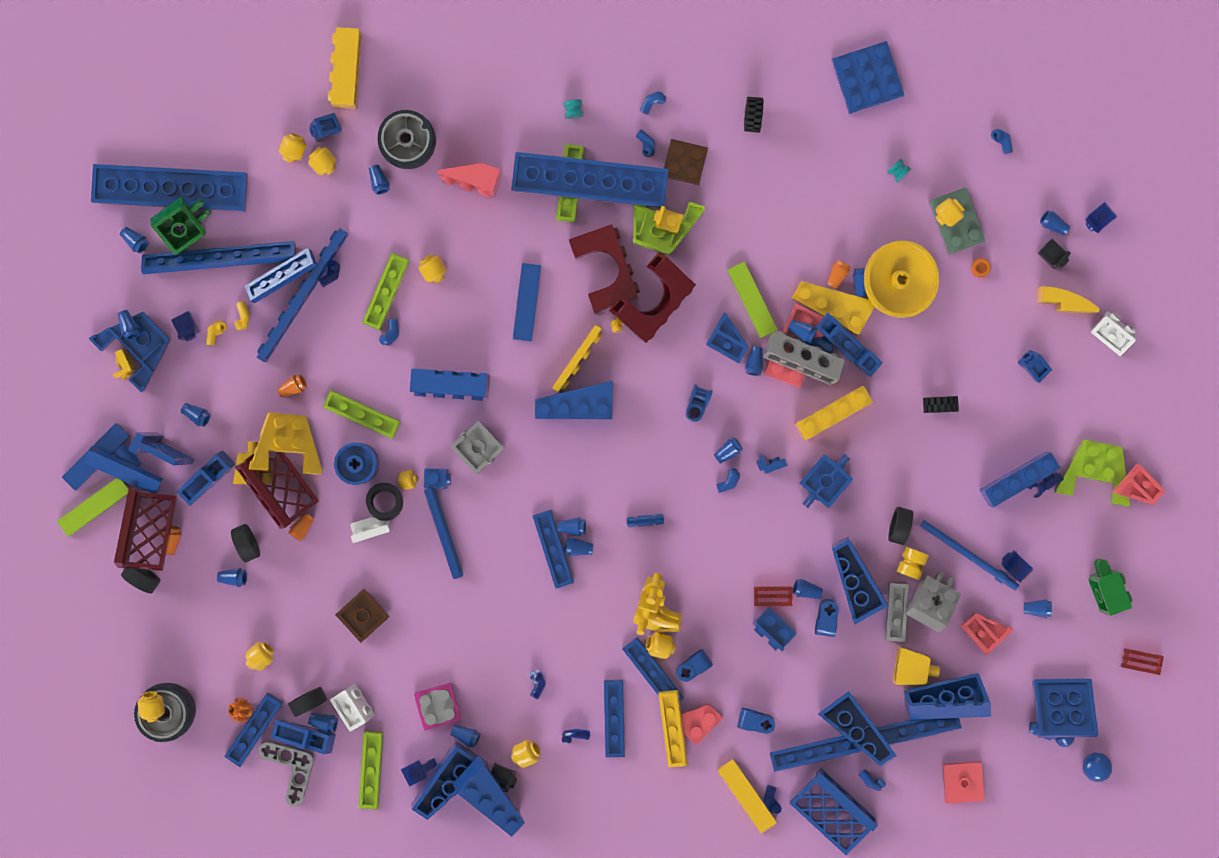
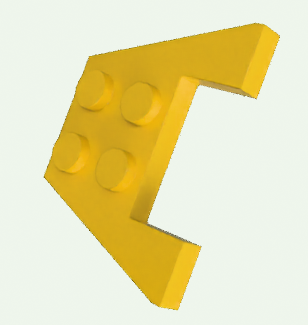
(286, 434)

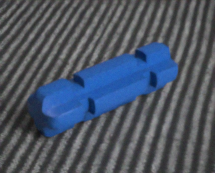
(645, 520)

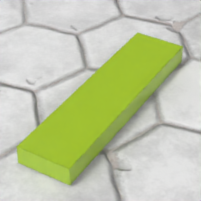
(568, 206)
(386, 291)
(752, 300)
(361, 414)
(93, 506)
(370, 770)

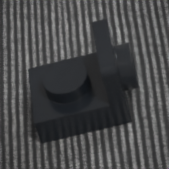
(1054, 254)
(504, 776)

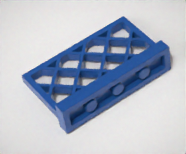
(151, 443)
(845, 800)

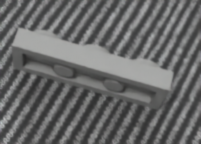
(896, 609)

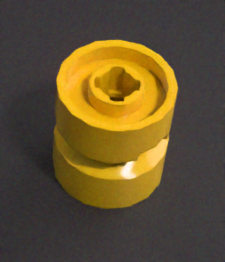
(912, 563)

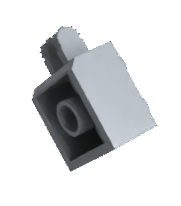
(933, 602)

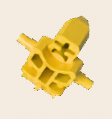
(651, 612)

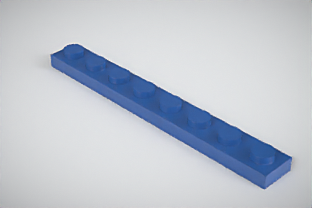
(218, 257)
(297, 301)

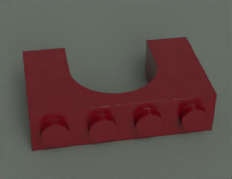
(606, 241)
(676, 288)

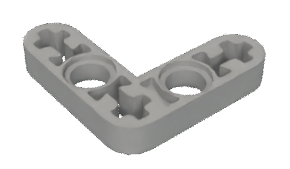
(298, 767)

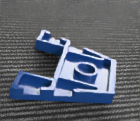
(146, 348)

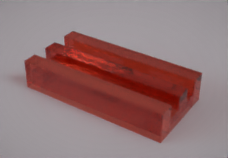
(773, 588)
(1126, 658)

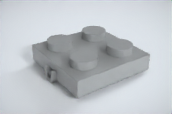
(477, 447)

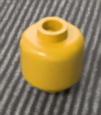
(292, 147)
(322, 161)
(949, 212)
(432, 268)
(660, 645)
(259, 656)
(151, 706)
(525, 753)

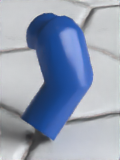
(648, 143)
(731, 482)

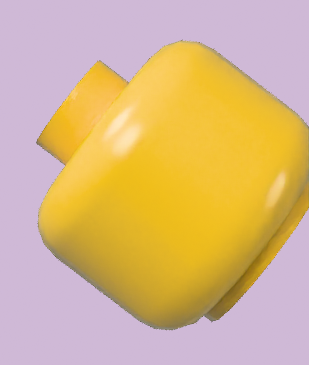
(407, 479)

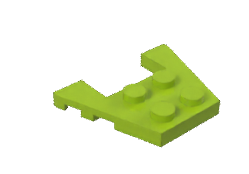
(657, 239)
(1096, 462)

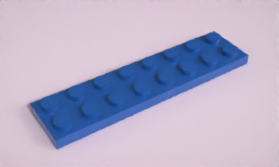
(589, 179)
(165, 185)

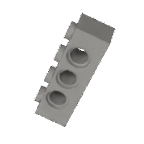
(775, 352)

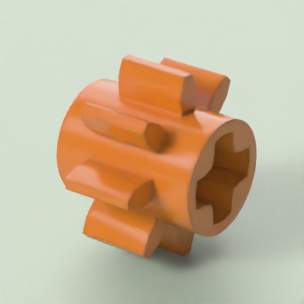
(240, 709)

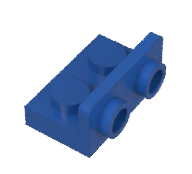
(774, 629)

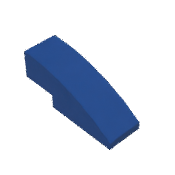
(206, 477)
(303, 736)

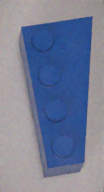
(855, 725)
(485, 794)

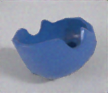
(1097, 767)

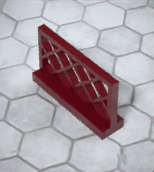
(267, 498)
(128, 532)

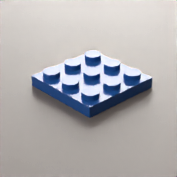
(867, 77)
(1065, 708)

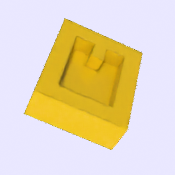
(668, 220)
(125, 362)

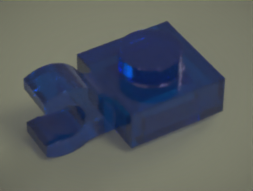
(1047, 483)
(416, 772)

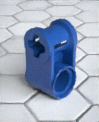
(698, 402)
(827, 621)
(697, 663)
(751, 721)

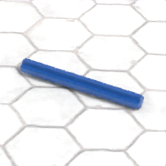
(443, 532)

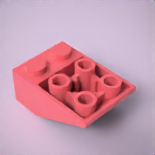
(475, 176)

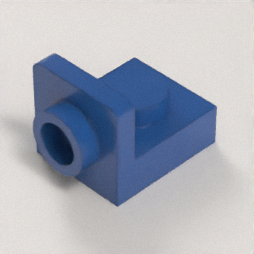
(324, 127)
(1035, 365)
(775, 464)
(436, 478)

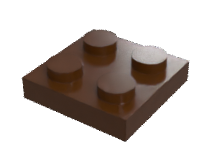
(685, 161)
(362, 615)

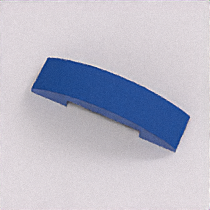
(848, 345)

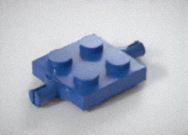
(826, 481)

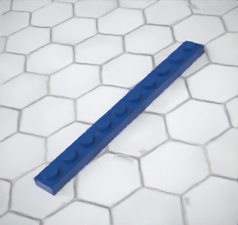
(841, 746)

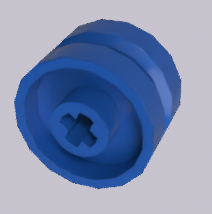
(345, 461)

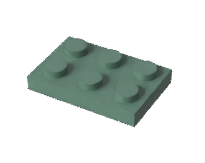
(966, 231)

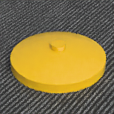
(901, 279)

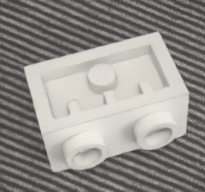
(1114, 333)
(369, 528)
(352, 707)

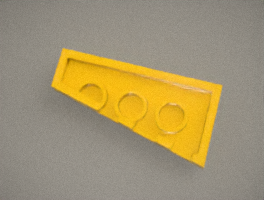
(847, 309)

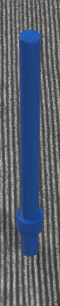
(1000, 576)

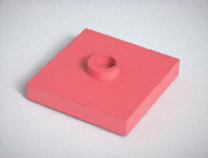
(963, 782)

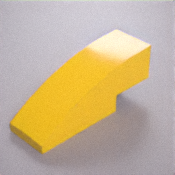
(1065, 300)

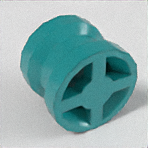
(573, 109)
(899, 170)

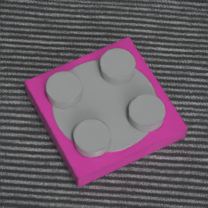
(437, 706)

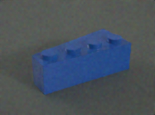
(449, 383)
(582, 403)
(859, 586)
(949, 699)
(440, 786)

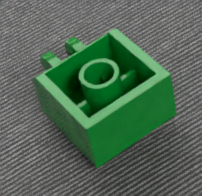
(180, 213)
(1109, 589)

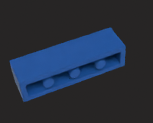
(1020, 479)

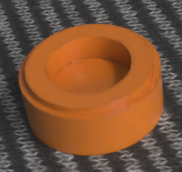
(980, 268)

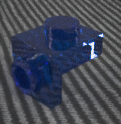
(1100, 218)
(1016, 566)

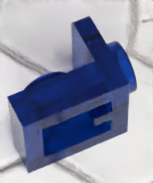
(185, 326)

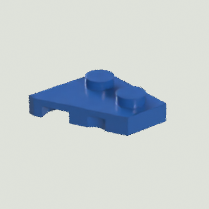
(727, 340)

